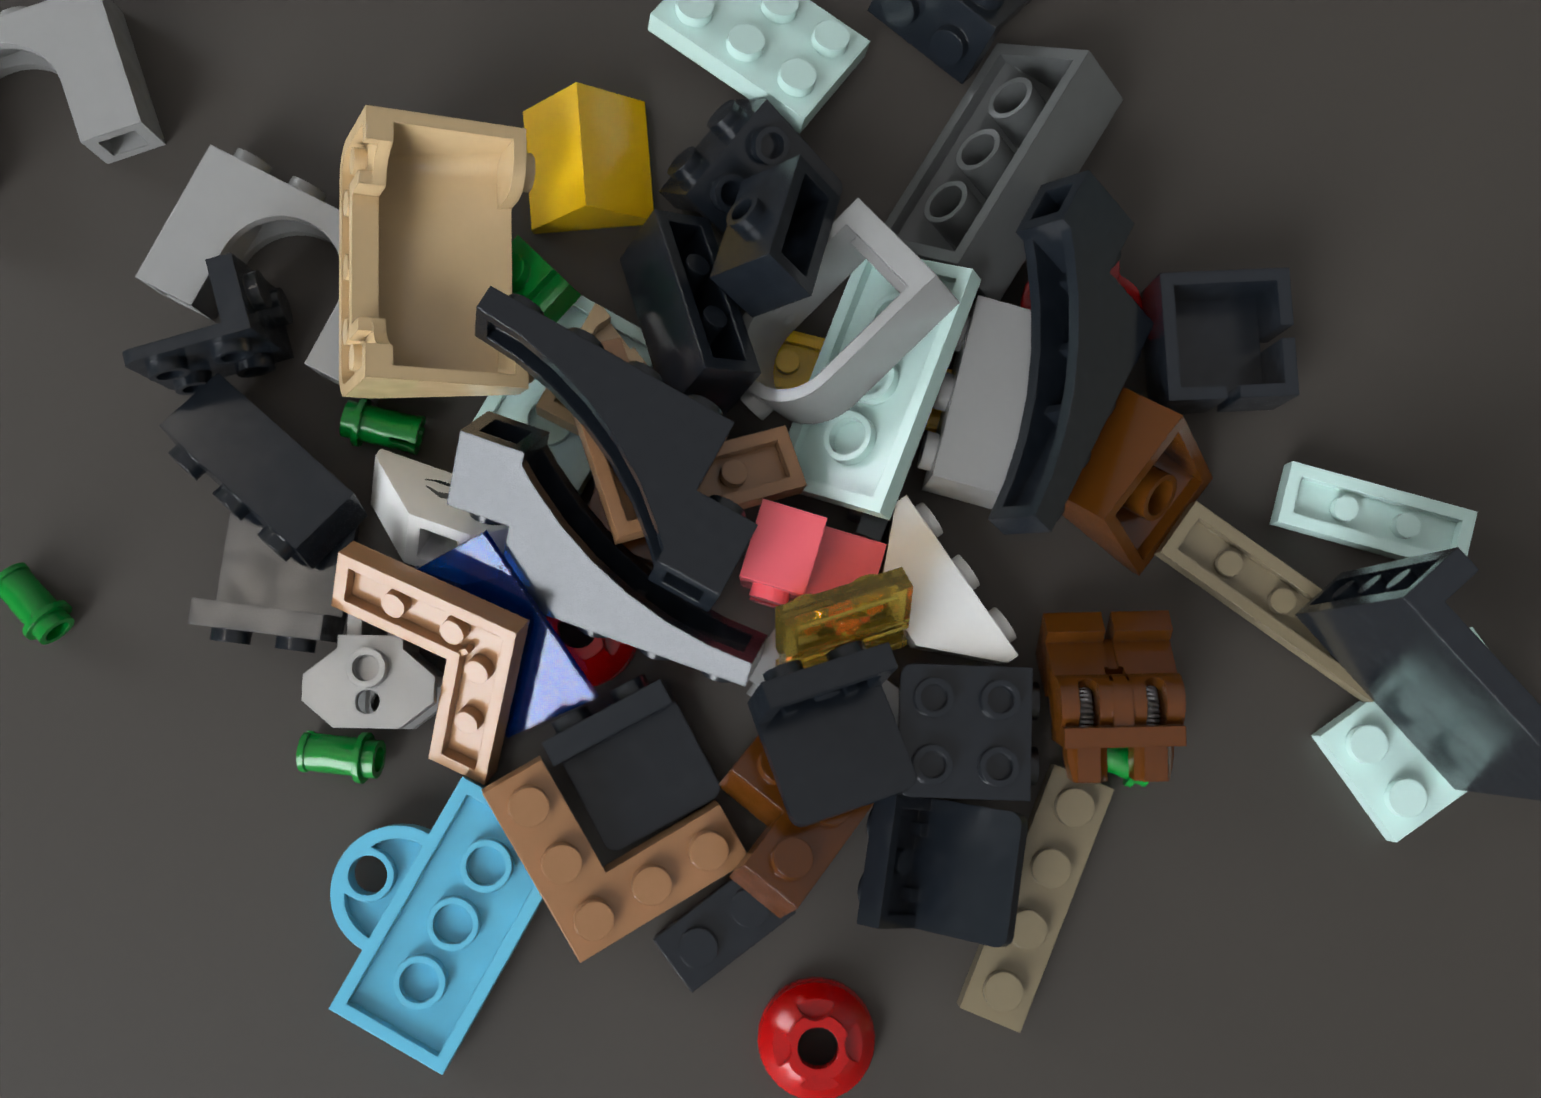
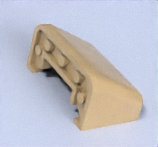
(420, 247)

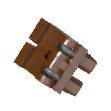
(1112, 691)

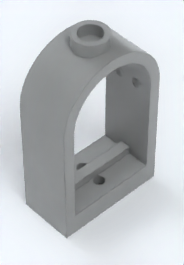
(877, 349)

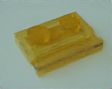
(867, 610)

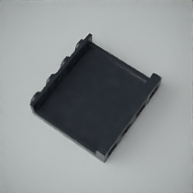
(1432, 671)

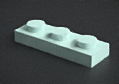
(1368, 514)

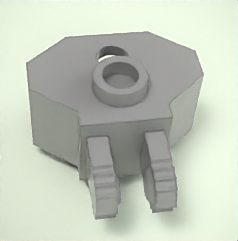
(368, 665)

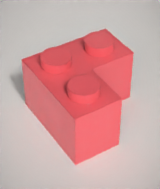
(800, 555)

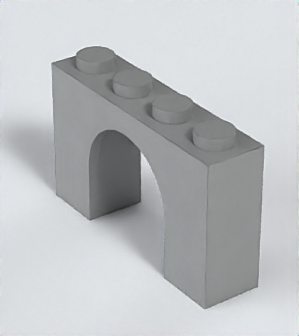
(97, 68)
(239, 210)

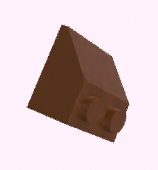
(1137, 480)

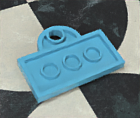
(435, 928)

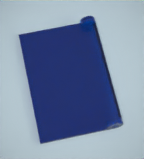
(548, 675)

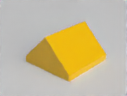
(588, 161)

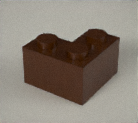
(785, 857)

